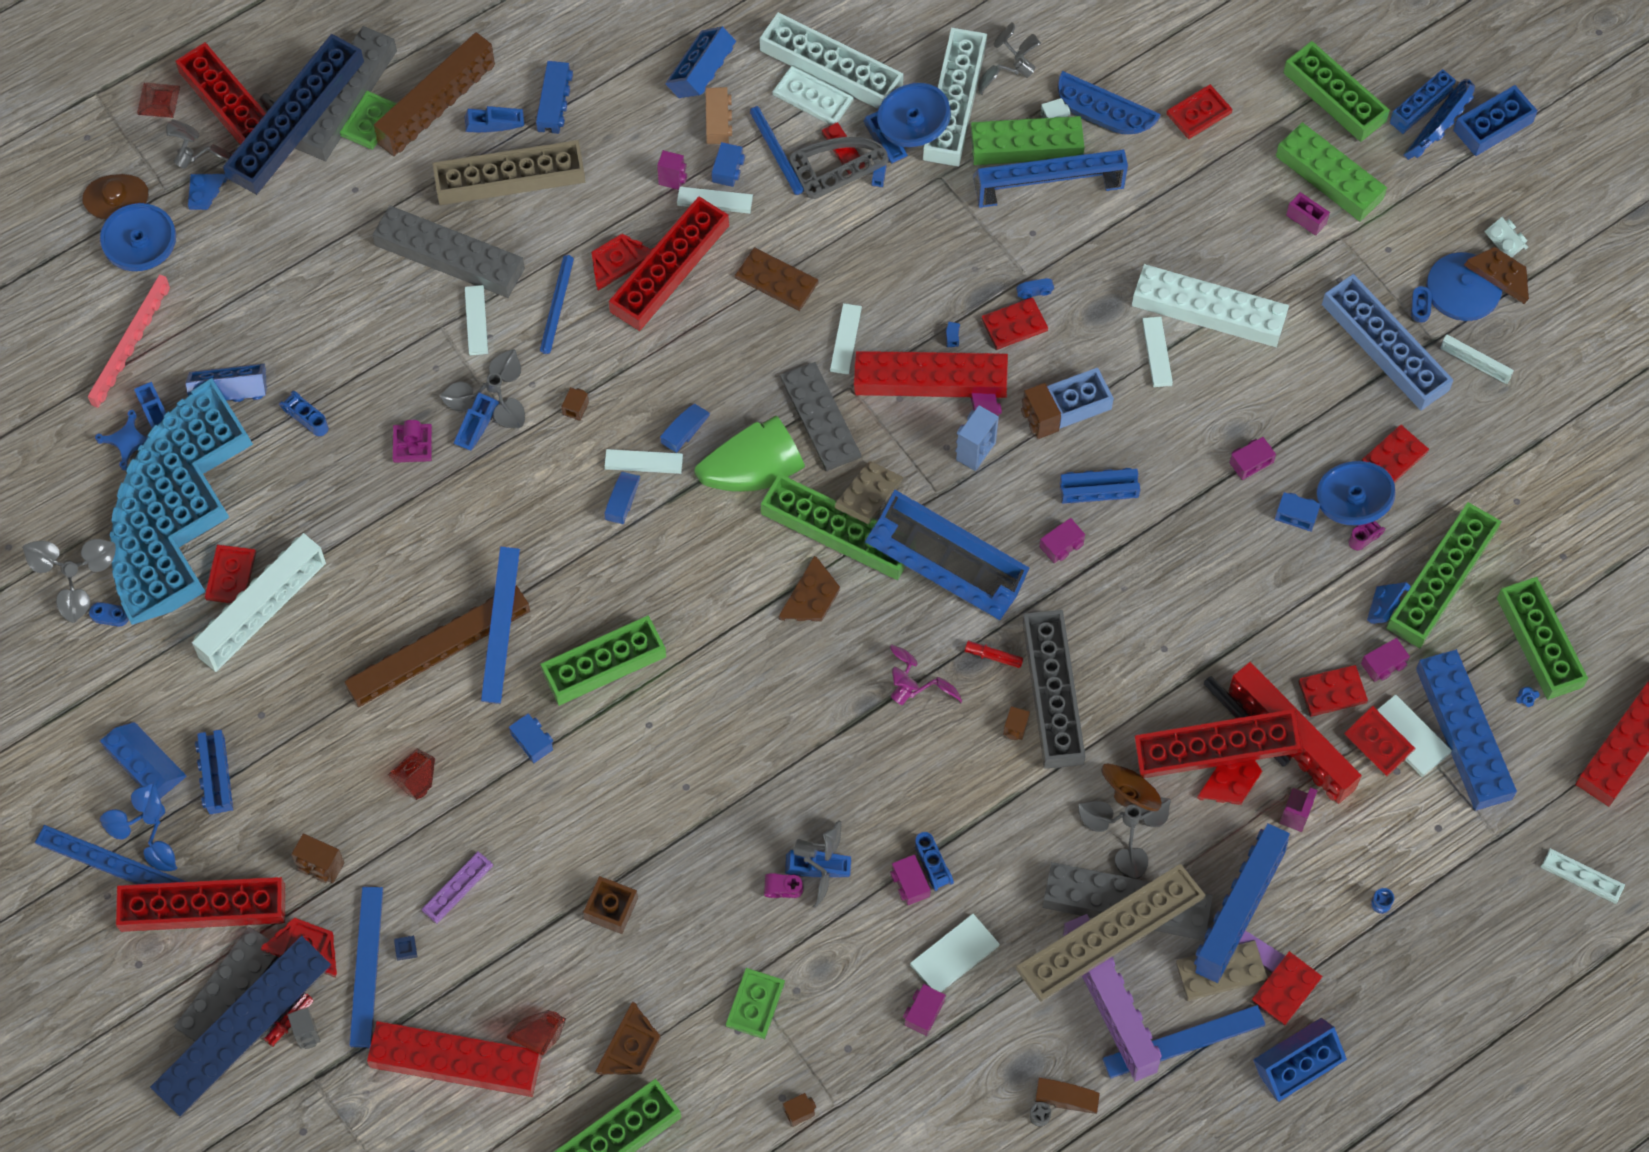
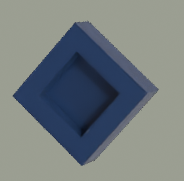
(405, 948)

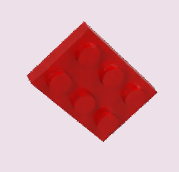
(1199, 111)
(1014, 323)
(1397, 452)
(229, 573)
(1333, 690)
(1380, 741)
(1287, 988)

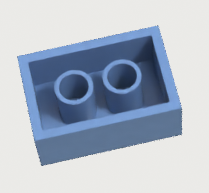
(1081, 397)
(976, 437)

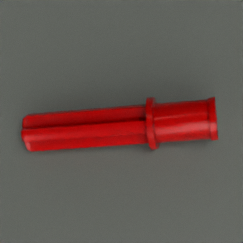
(993, 654)
(284, 1024)

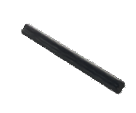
(1237, 711)

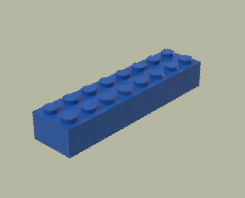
(1466, 730)
(1241, 903)

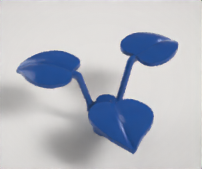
(146, 800)

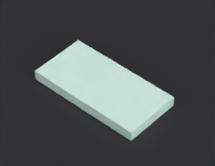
(812, 95)
(1429, 747)
(954, 954)

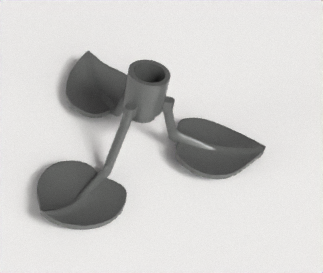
(1021, 64)
(188, 133)
(503, 367)
(98, 556)
(1098, 815)
(809, 849)

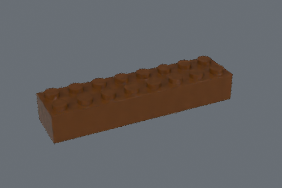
(434, 94)

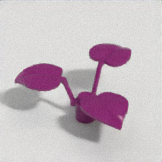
(907, 684)

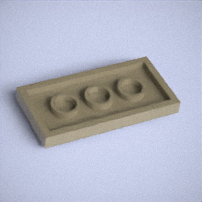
(868, 492)
(1242, 970)

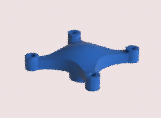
(125, 439)

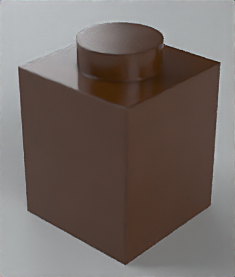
(575, 403)
(1016, 723)
(799, 1109)

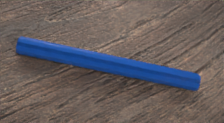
(777, 150)
(556, 304)

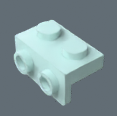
(1506, 238)

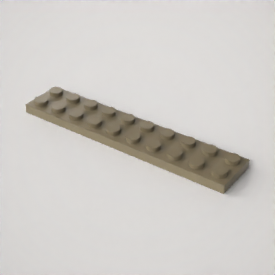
(1110, 932)

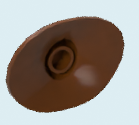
(112, 193)
(1131, 788)

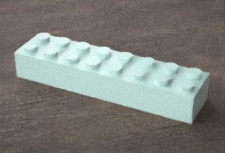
(829, 60)
(959, 84)
(1210, 305)
(258, 602)

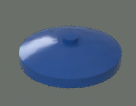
(914, 115)
(138, 237)
(1460, 291)
(1356, 493)

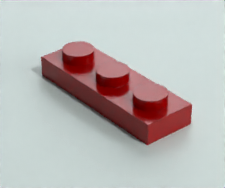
(844, 154)

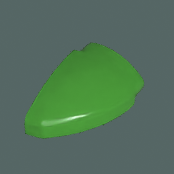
(751, 459)

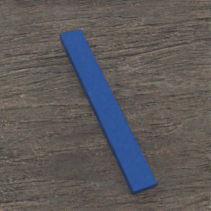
(500, 625)
(101, 858)
(366, 967)
(1195, 1038)

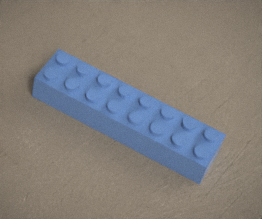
(1387, 342)

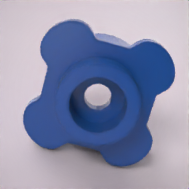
(1527, 692)

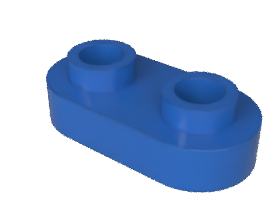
(1034, 288)
(1421, 305)
(107, 615)

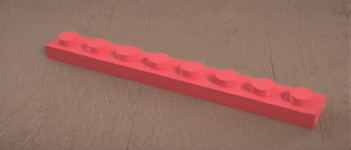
(126, 345)

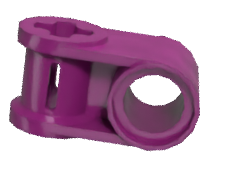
(1368, 534)
(780, 886)

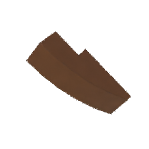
(1067, 1096)

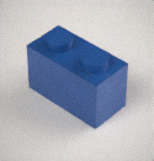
(727, 164)
(1297, 511)
(531, 738)

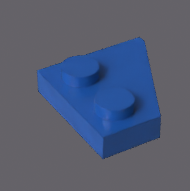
(204, 189)
(1386, 601)

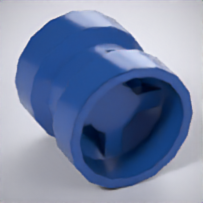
(1384, 897)

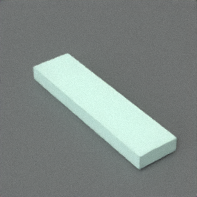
(723, 200)
(476, 320)
(846, 338)
(1157, 351)
(1476, 359)
(643, 461)
(1583, 876)

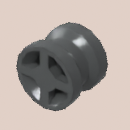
(1043, 1111)

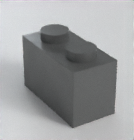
(304, 1028)

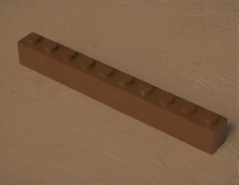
(428, 651)

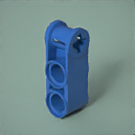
(296, 406)
(937, 873)

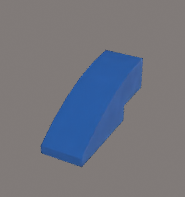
(493, 119)
(894, 151)
(150, 403)
(476, 421)
(684, 427)
(622, 498)
(837, 866)

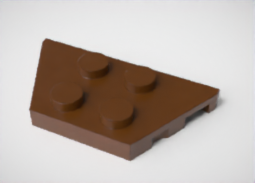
(1502, 272)
(812, 595)
(630, 1046)

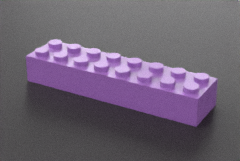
(1120, 1015)

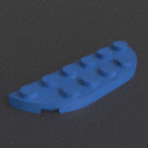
(1104, 106)
(1442, 118)

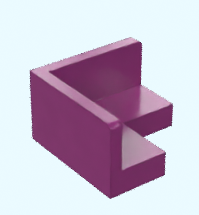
(1298, 809)

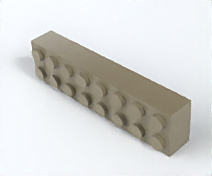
(509, 172)

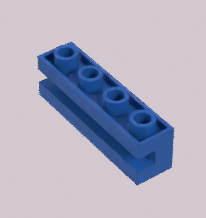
(553, 96)
(1422, 101)
(1099, 485)
(215, 772)

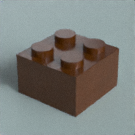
(1041, 411)
(317, 859)
(610, 905)

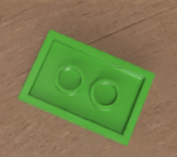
(361, 123)
(755, 1003)

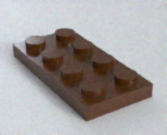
(776, 279)

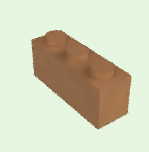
(718, 115)

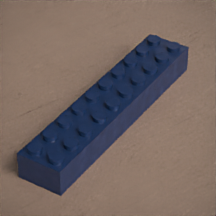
(293, 114)
(240, 1027)

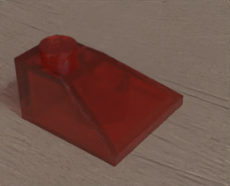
(158, 100)
(414, 774)
(538, 1031)

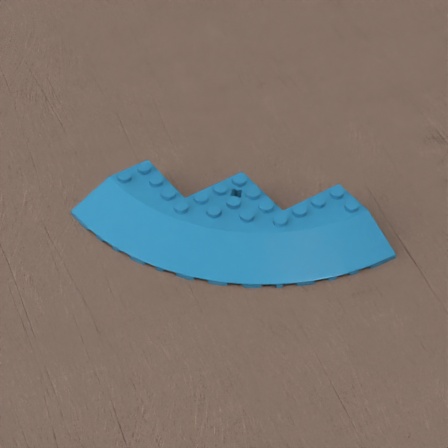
(171, 503)

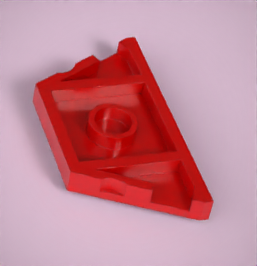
(617, 259)
(1231, 782)
(317, 936)

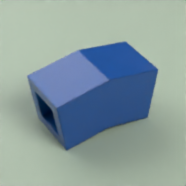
(879, 176)
(952, 336)

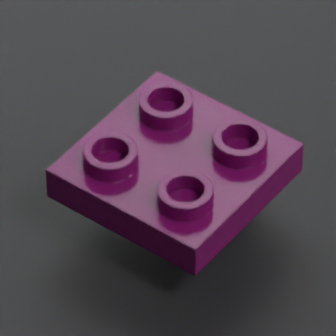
(412, 442)

